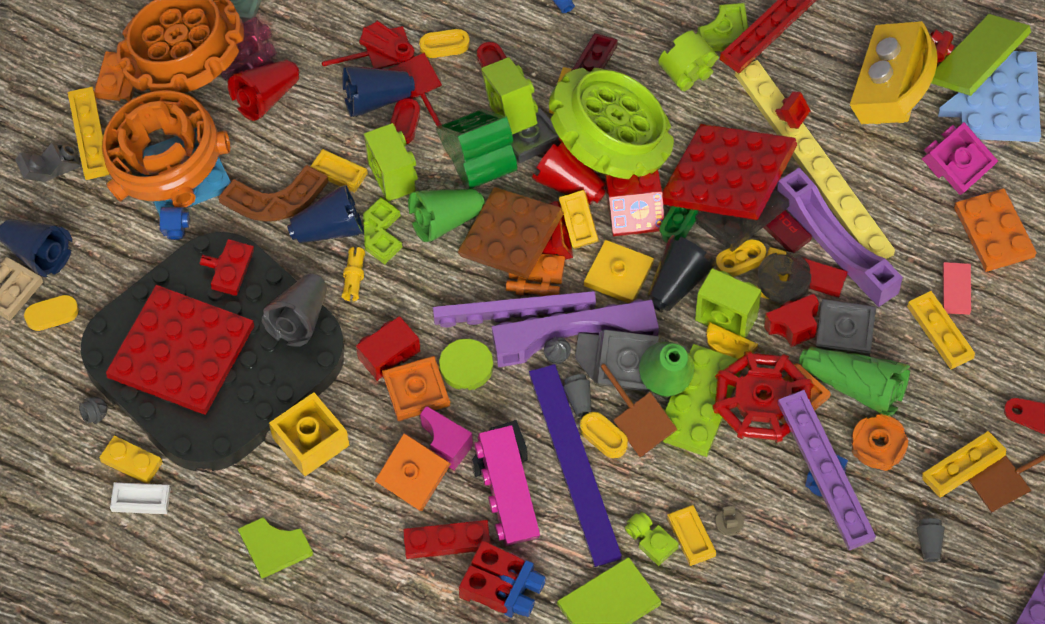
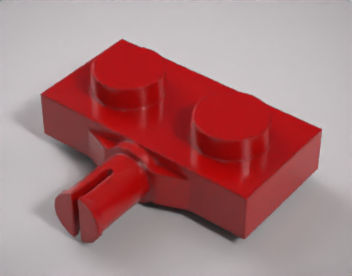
(229, 267)

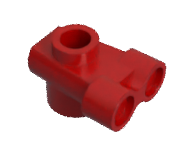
(942, 43)

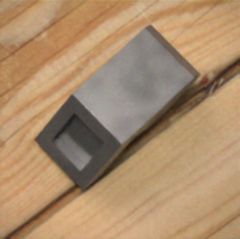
(52, 163)

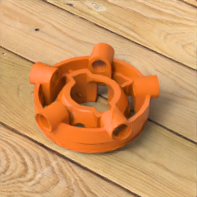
(174, 171)

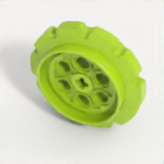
(611, 122)

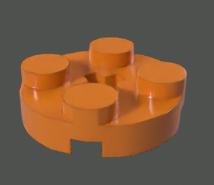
(879, 456)

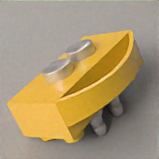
(894, 73)

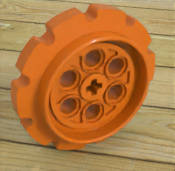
(179, 44)

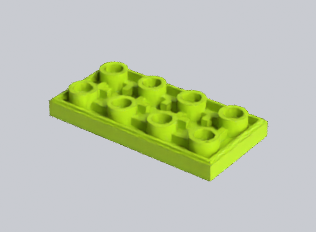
(980, 54)

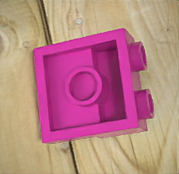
(959, 157)

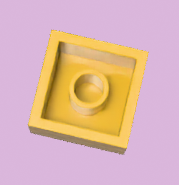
(309, 434)

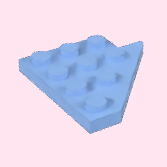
(1004, 104)

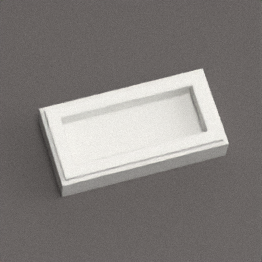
(140, 498)

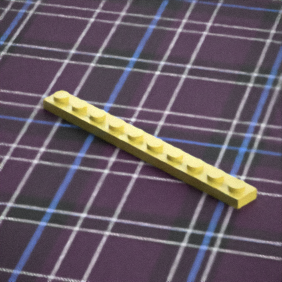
(816, 164)

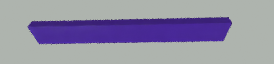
(575, 466)

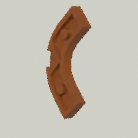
(275, 205)

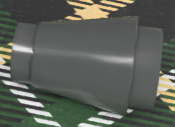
(578, 392)
(931, 538)

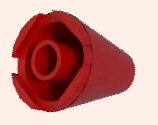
(262, 87)
(568, 175)

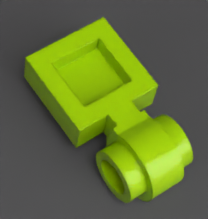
(655, 544)

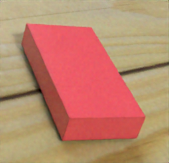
(957, 288)

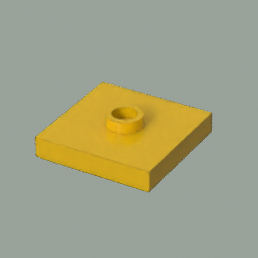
(618, 272)

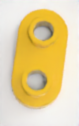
(740, 258)

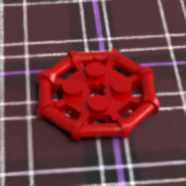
(747, 387)

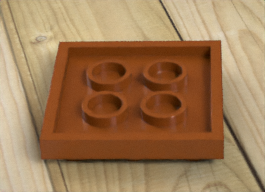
(510, 232)

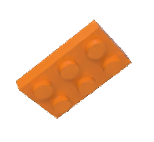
(995, 230)

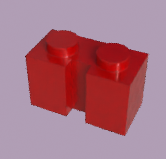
(387, 347)

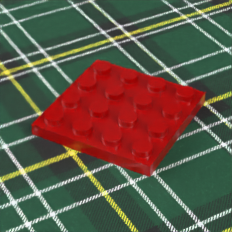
(729, 171)
(180, 349)

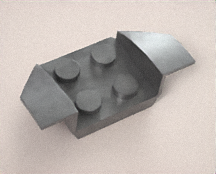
(619, 352)

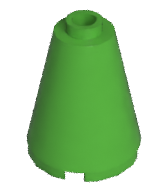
(442, 210)
(666, 368)

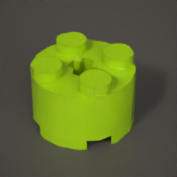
(688, 60)

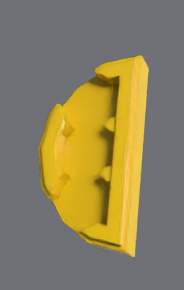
(728, 342)

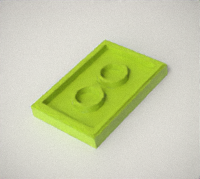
(611, 598)

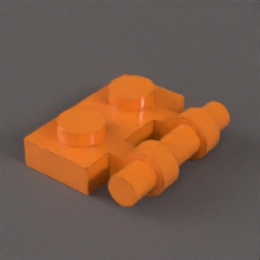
(547, 270)

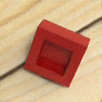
(793, 110)

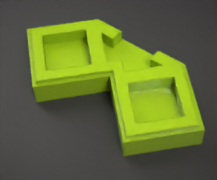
(376, 238)

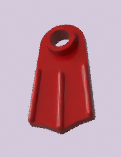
(386, 42)
(1031, 414)

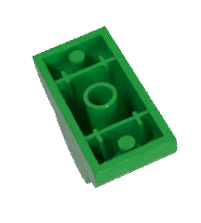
(479, 147)

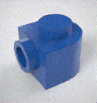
(173, 222)

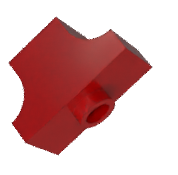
(794, 320)

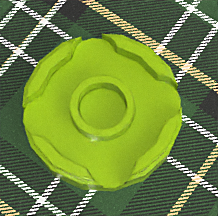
(466, 364)

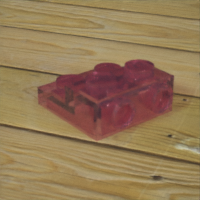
(253, 50)

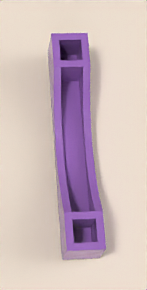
(870, 272)
(520, 340)

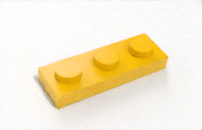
(941, 330)
(964, 464)

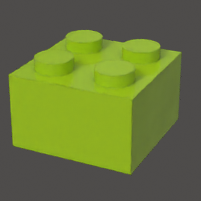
(510, 94)
(390, 162)
(728, 303)

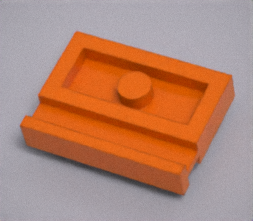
(112, 81)

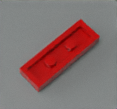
(445, 539)

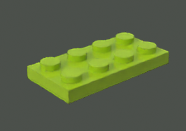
(693, 409)

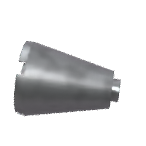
(296, 311)

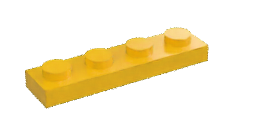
(88, 132)

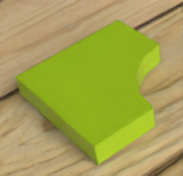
(726, 27)
(273, 548)

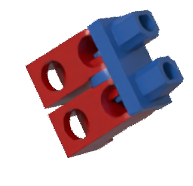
(500, 581)

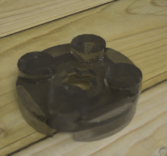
(782, 264)

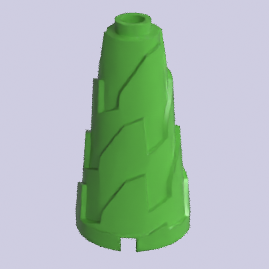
(861, 377)

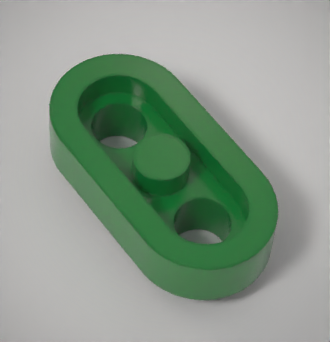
(677, 223)

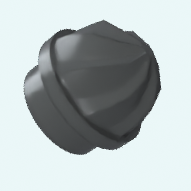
(557, 350)
(93, 410)

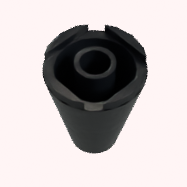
(678, 273)

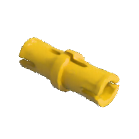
(353, 274)

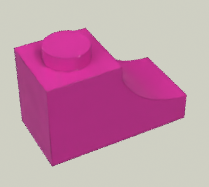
(449, 438)

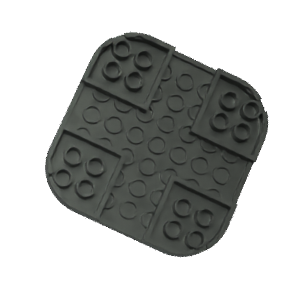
(261, 382)

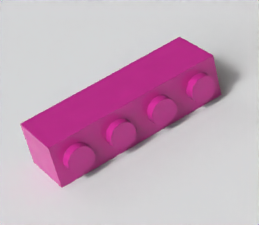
(508, 486)

